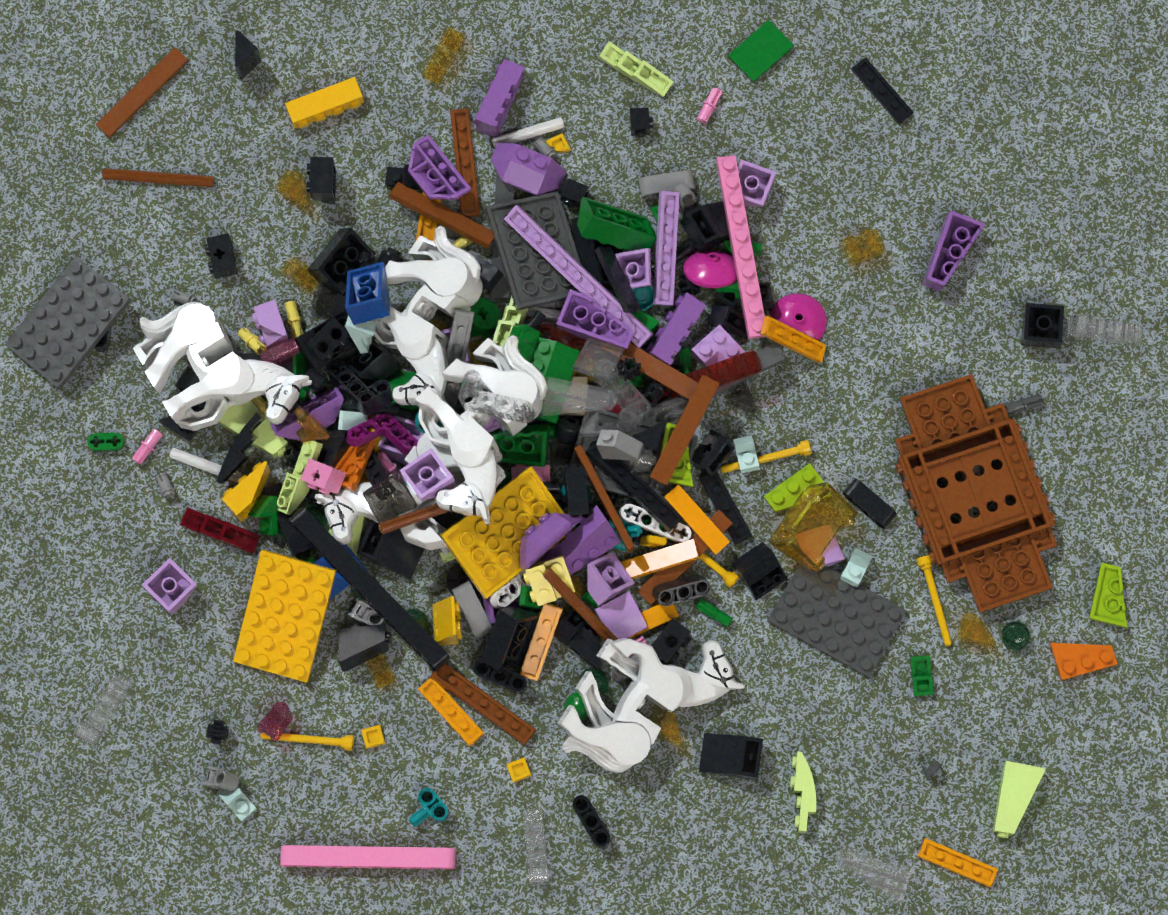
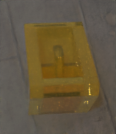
(297, 272)
(670, 730)

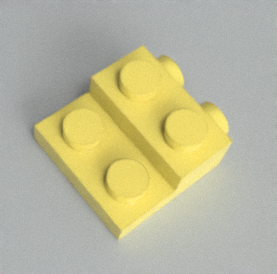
(543, 591)

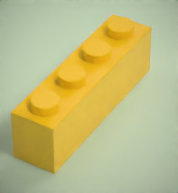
(324, 103)

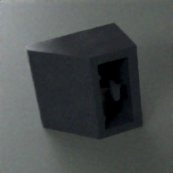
(759, 570)

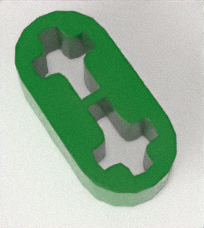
(105, 437)

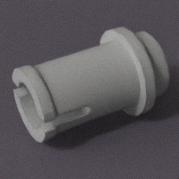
(544, 148)
(182, 297)
(165, 485)

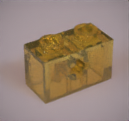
(856, 254)

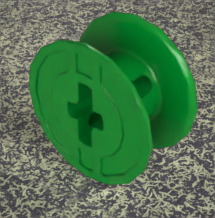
(485, 318)

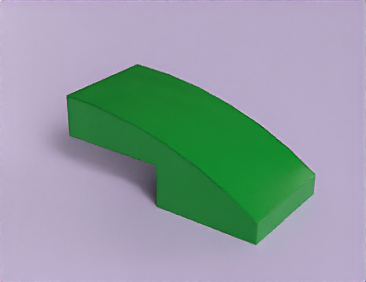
(921, 675)

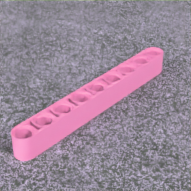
(367, 857)

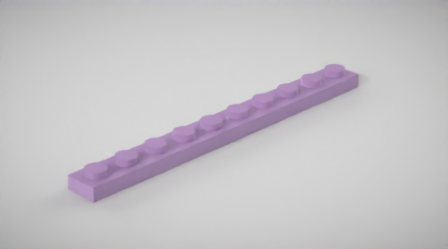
(574, 271)

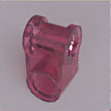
(273, 724)

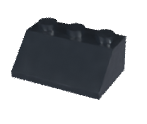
(343, 253)
(509, 638)

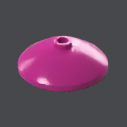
(710, 269)
(812, 313)

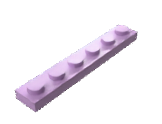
(666, 248)

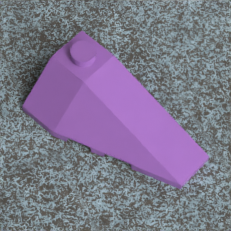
(588, 319)

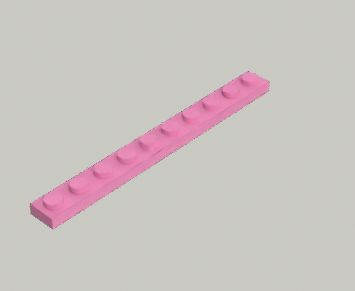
(741, 245)

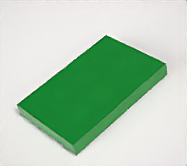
(761, 51)

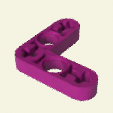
(387, 428)

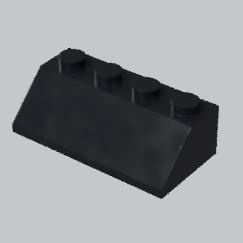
(588, 257)

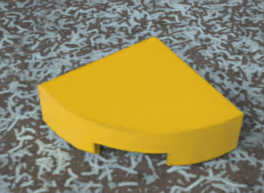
(559, 143)

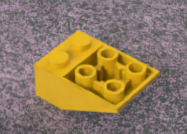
(247, 492)
(446, 627)

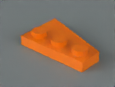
(354, 463)
(1081, 659)

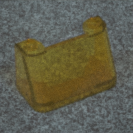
(812, 525)

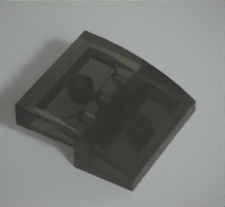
(389, 498)

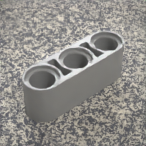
(653, 184)
(472, 610)

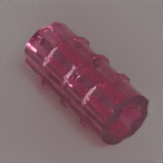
(280, 352)

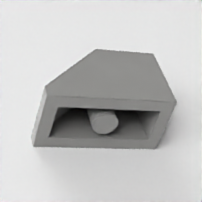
(618, 445)

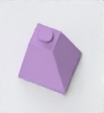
(636, 267)

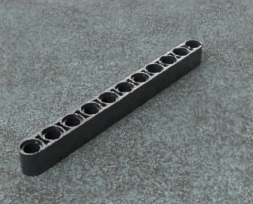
(369, 589)

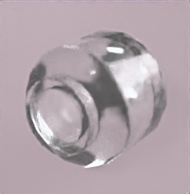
(645, 463)

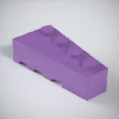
(499, 98)
(953, 242)
(676, 328)
(585, 542)

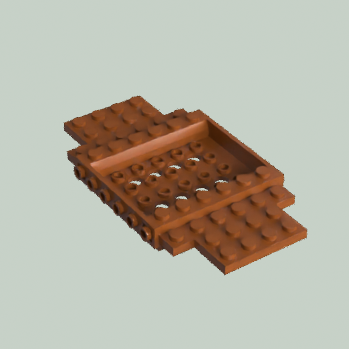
(997, 548)

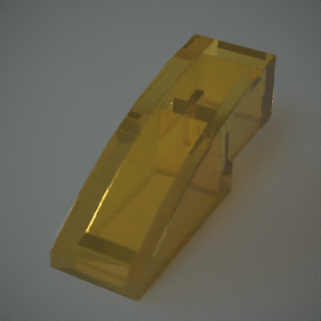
(444, 55)

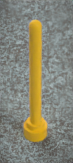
(801, 449)
(925, 565)
(729, 577)
(344, 742)

